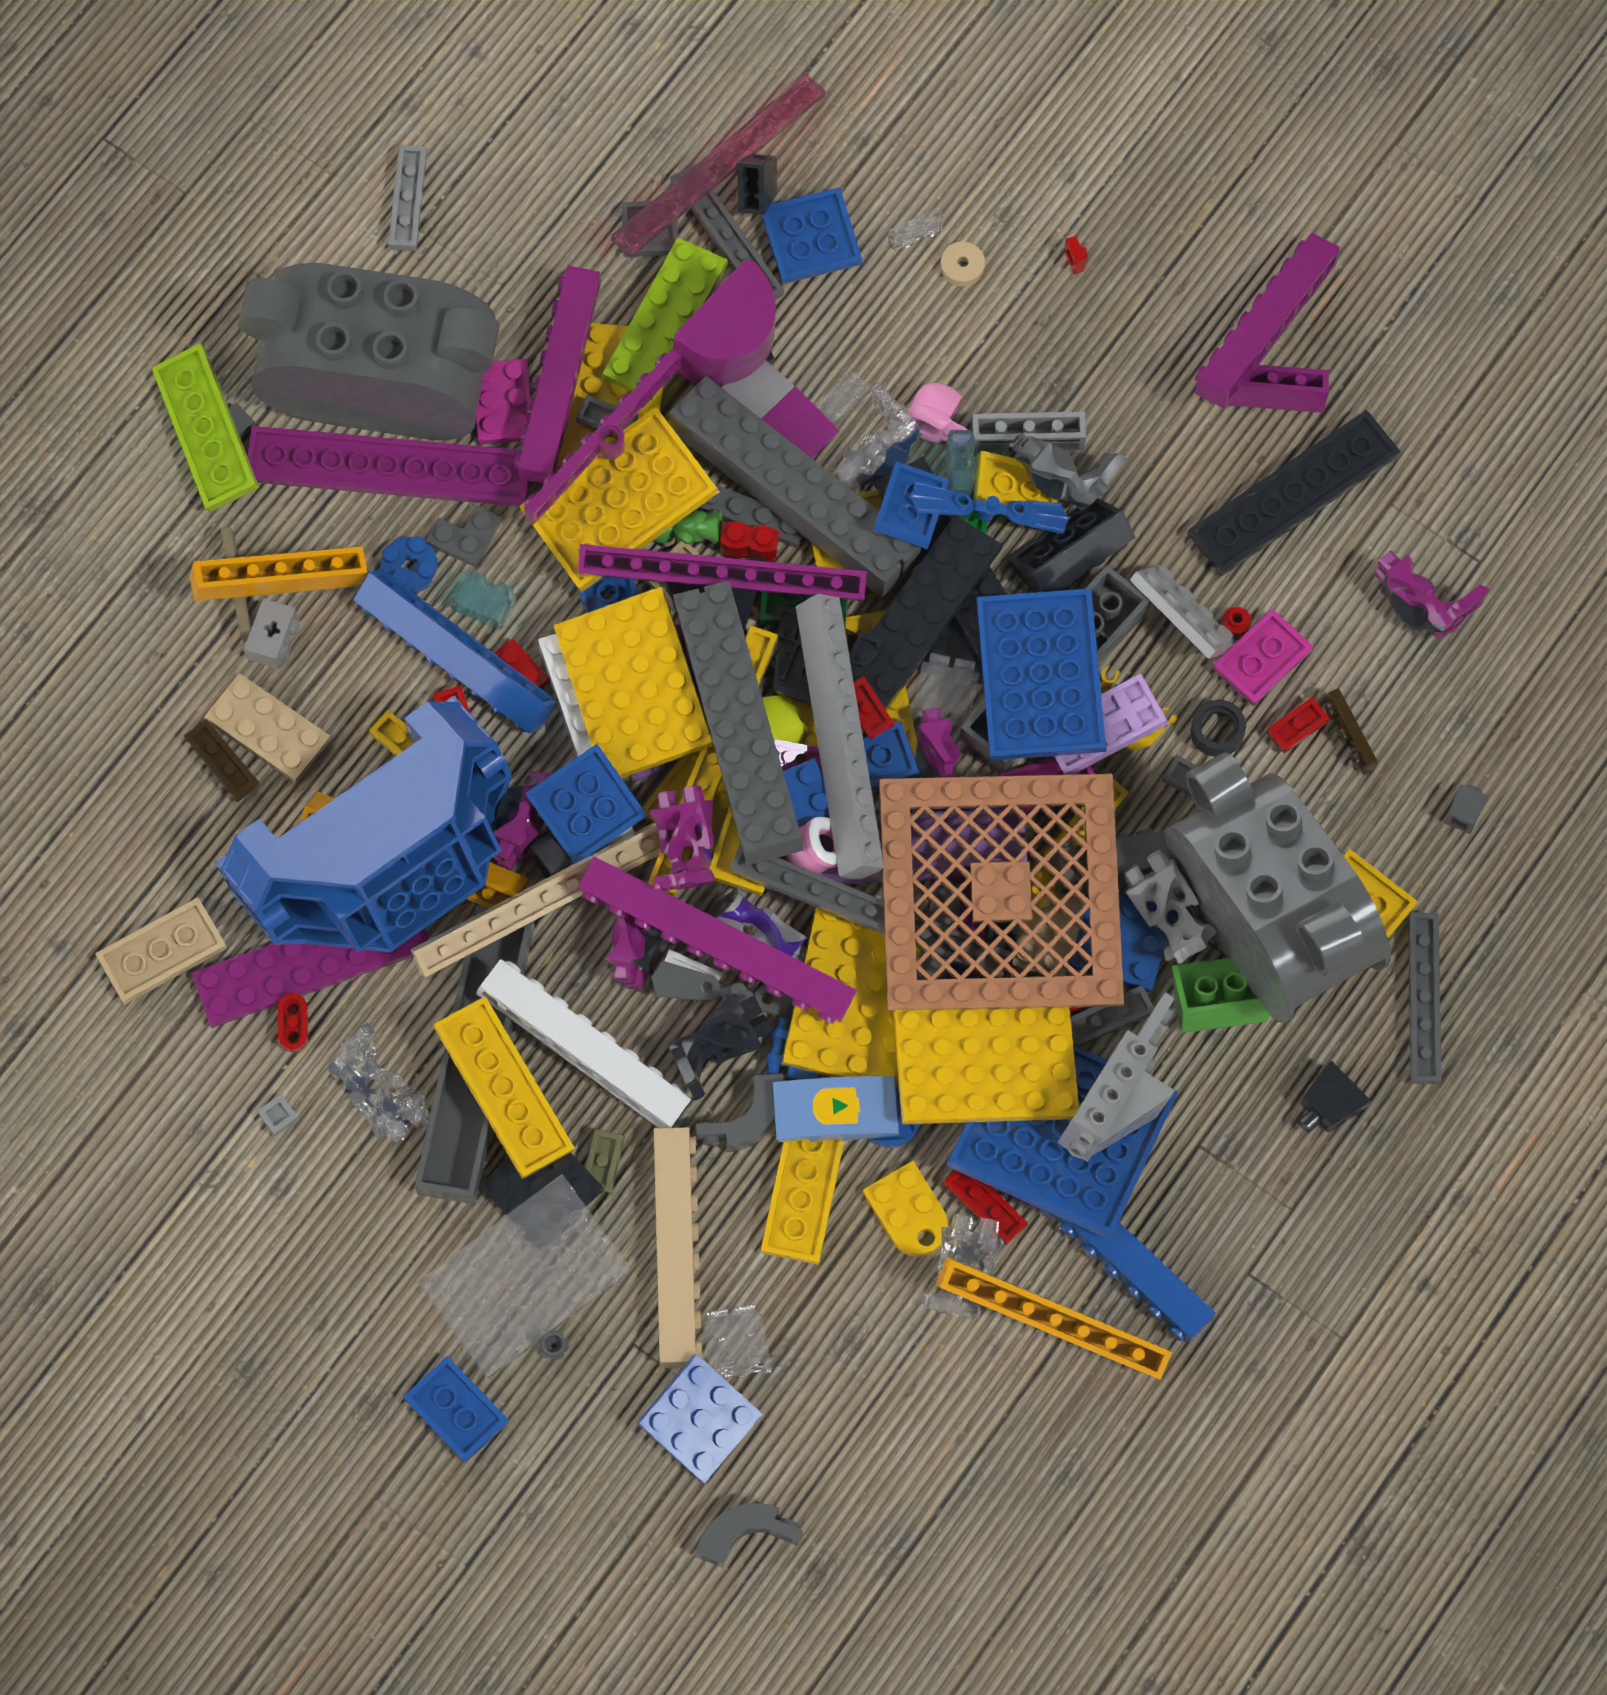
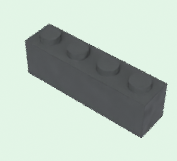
(1129, 852)

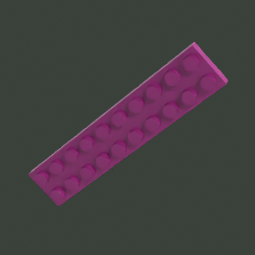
(386, 466)

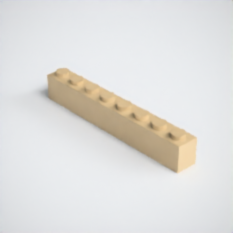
(675, 1246)

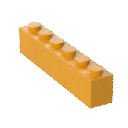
(278, 573)

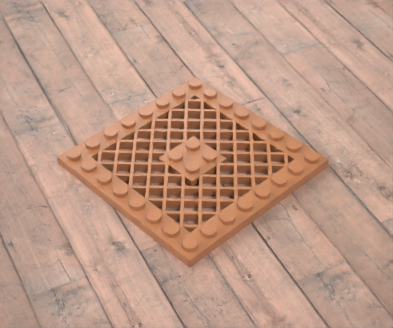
(1001, 892)

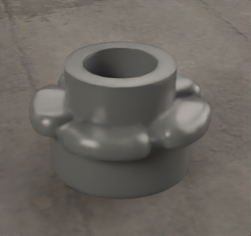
(554, 1353)

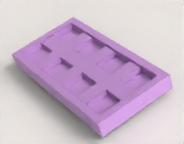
(1128, 716)

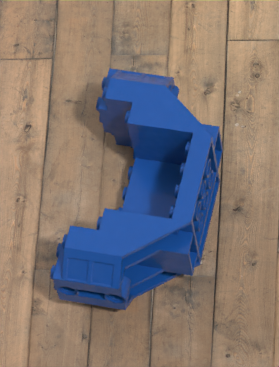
(386, 849)

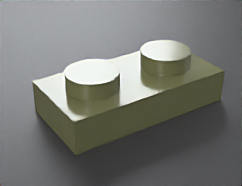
(605, 1158)

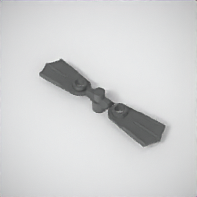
(685, 983)

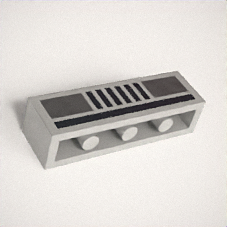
(996, 430)

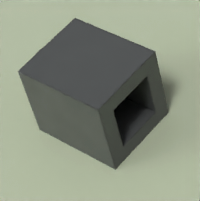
(1466, 808)

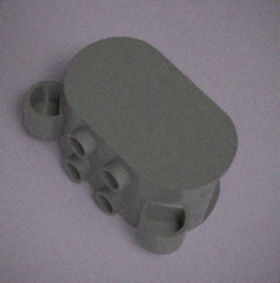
(369, 349)
(1274, 887)

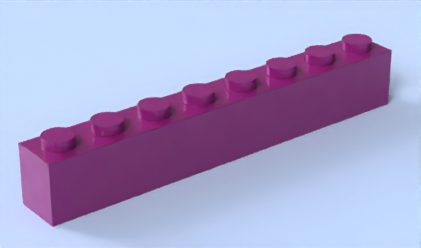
(1267, 320)
(559, 374)

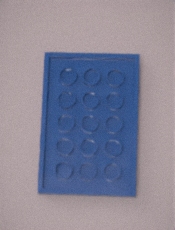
(1041, 674)

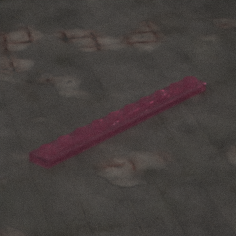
(717, 165)

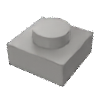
(278, 1115)

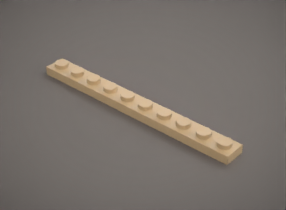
(530, 903)

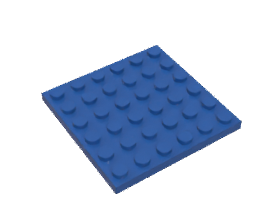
(1032, 1166)

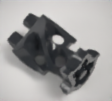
(724, 1027)

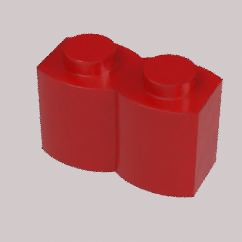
(743, 541)

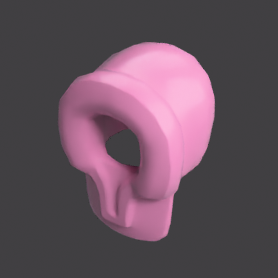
(934, 411)

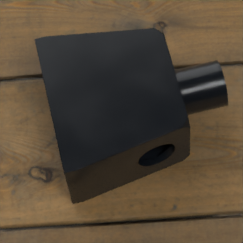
(756, 177)
(1331, 1100)

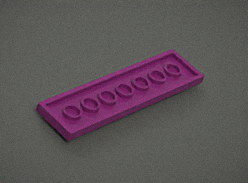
(267, 974)

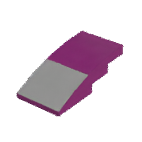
(784, 408)

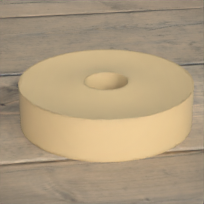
(961, 275)

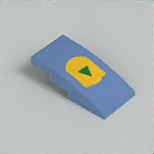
(836, 1108)

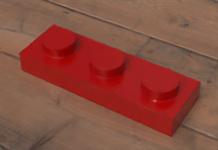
(986, 1203)

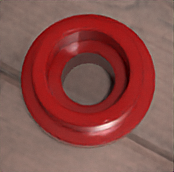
(1236, 628)

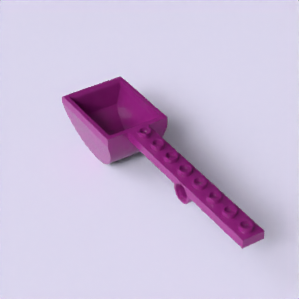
(721, 341)

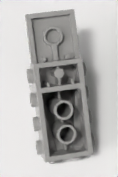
(1124, 1091)

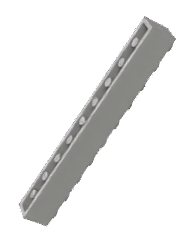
(839, 737)

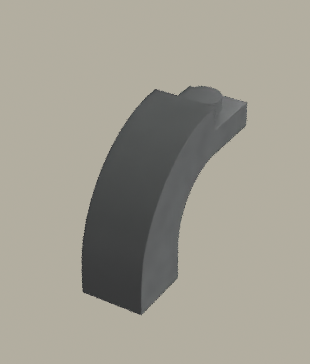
(750, 1127)
(741, 1521)

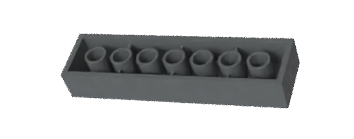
(1116, 611)

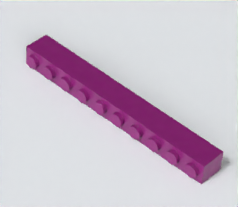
(710, 570)
(716, 939)

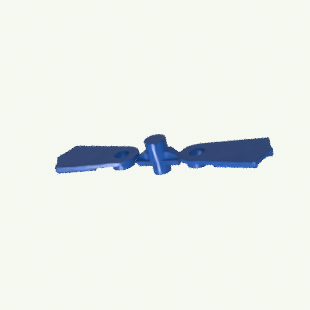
(1036, 514)

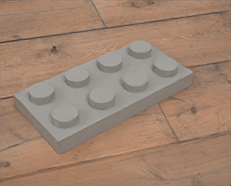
(1183, 611)

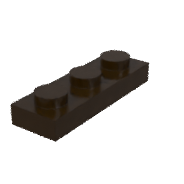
(1350, 732)
(221, 760)

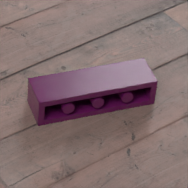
(1284, 389)

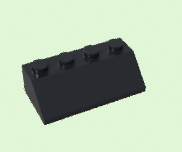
(1062, 559)

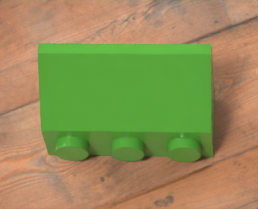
(1214, 996)

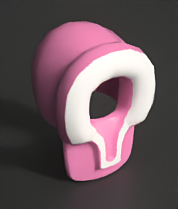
(813, 854)

